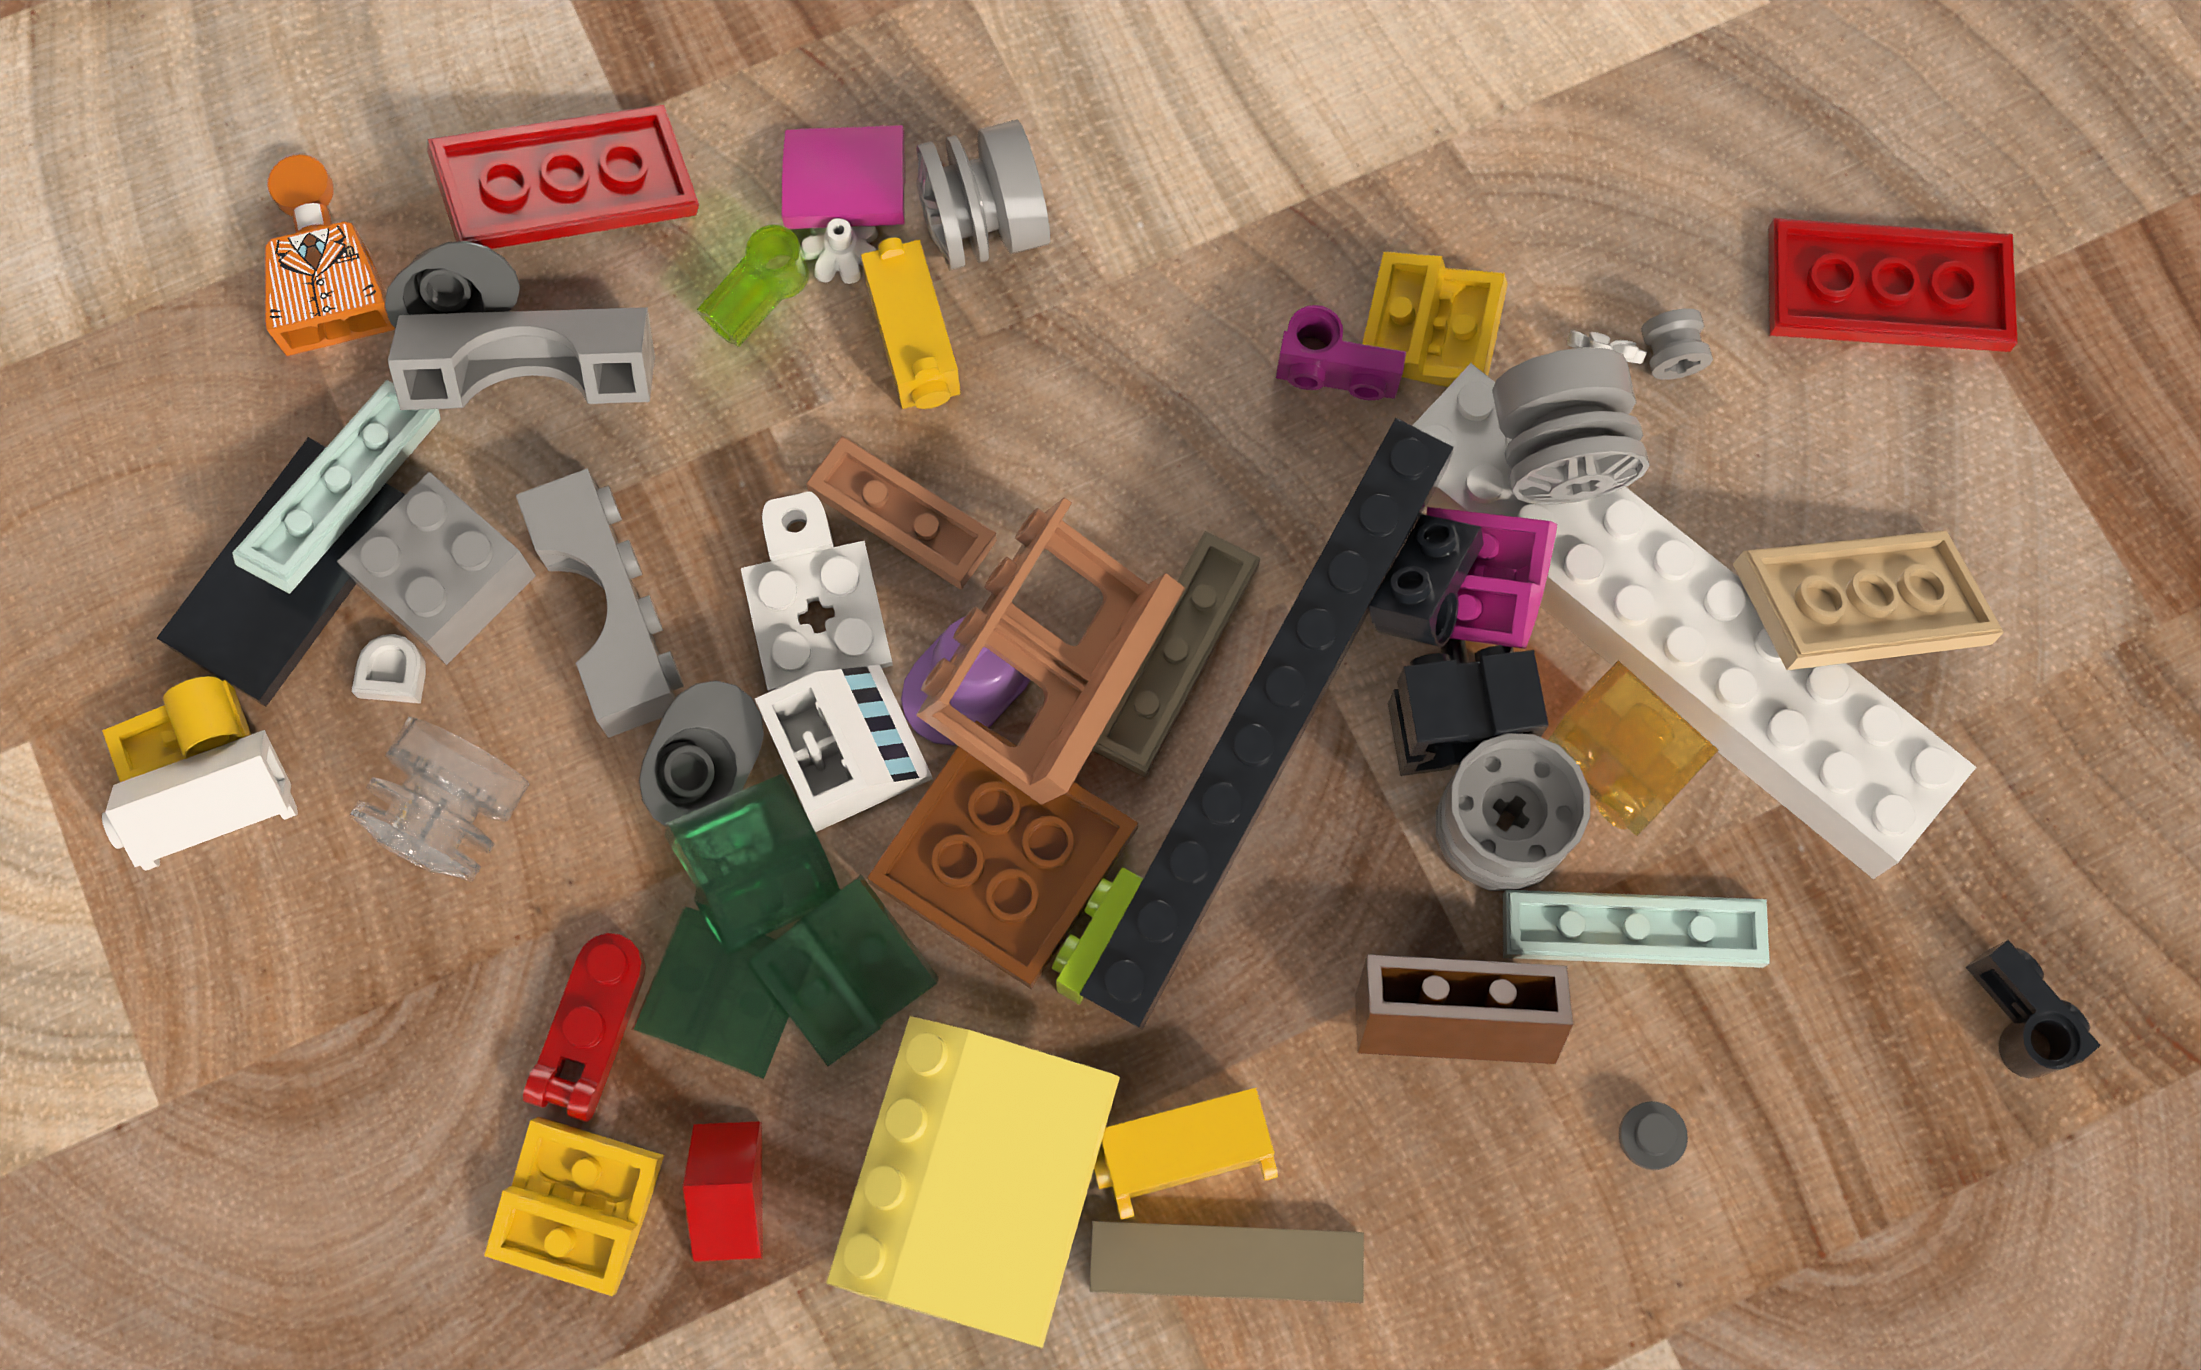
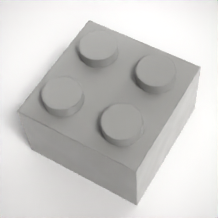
(437, 567)

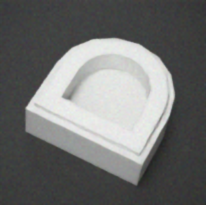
(390, 670)

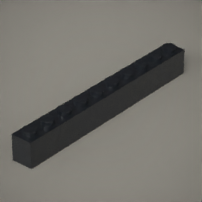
(1267, 725)

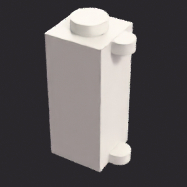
(197, 800)

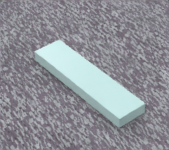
(334, 490)
(1635, 928)

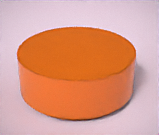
(298, 182)

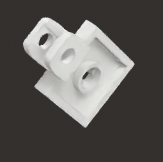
(807, 570)

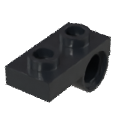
(1422, 584)
(2019, 989)

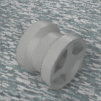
(1676, 344)

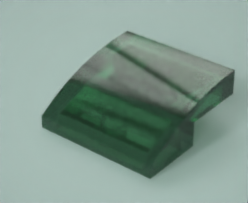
(752, 862)
(844, 970)
(712, 1000)

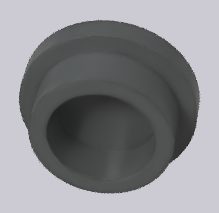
(1653, 1135)

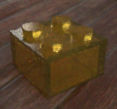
(1631, 748)

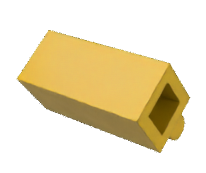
(911, 324)
(1184, 1147)

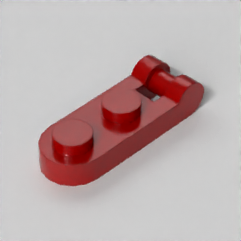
(588, 1025)

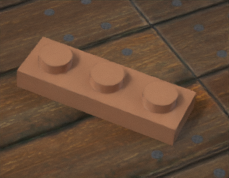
(901, 512)

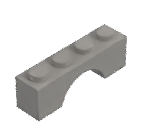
(453, 356)
(623, 669)

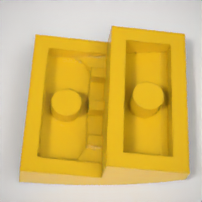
(1435, 316)
(574, 1206)

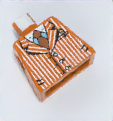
(321, 285)

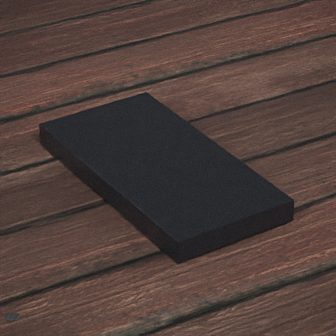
(253, 629)

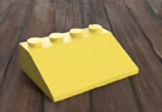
(974, 1181)

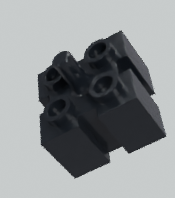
(1454, 705)

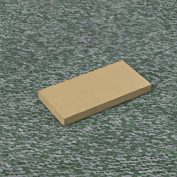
(1866, 599)

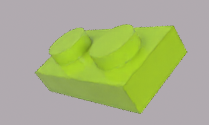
(1080, 956)

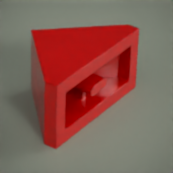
(725, 1191)

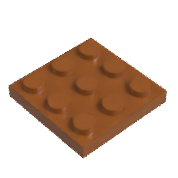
(1000, 864)

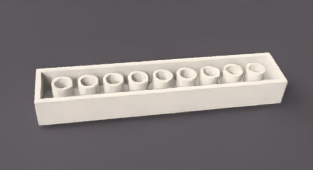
(1689, 632)

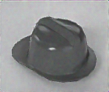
(453, 280)
(700, 750)

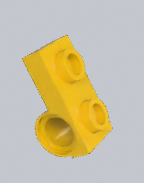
(192, 721)

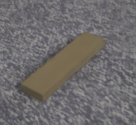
(1150, 706)
(1227, 1262)

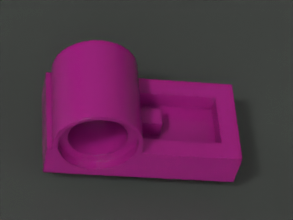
(1342, 365)

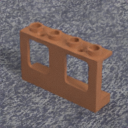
(1077, 681)

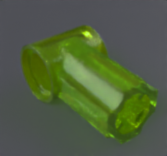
(752, 289)

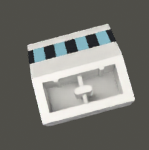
(843, 742)

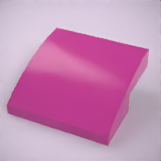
(844, 176)
(1506, 579)

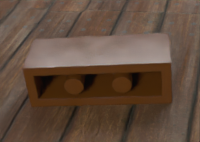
(1463, 1009)

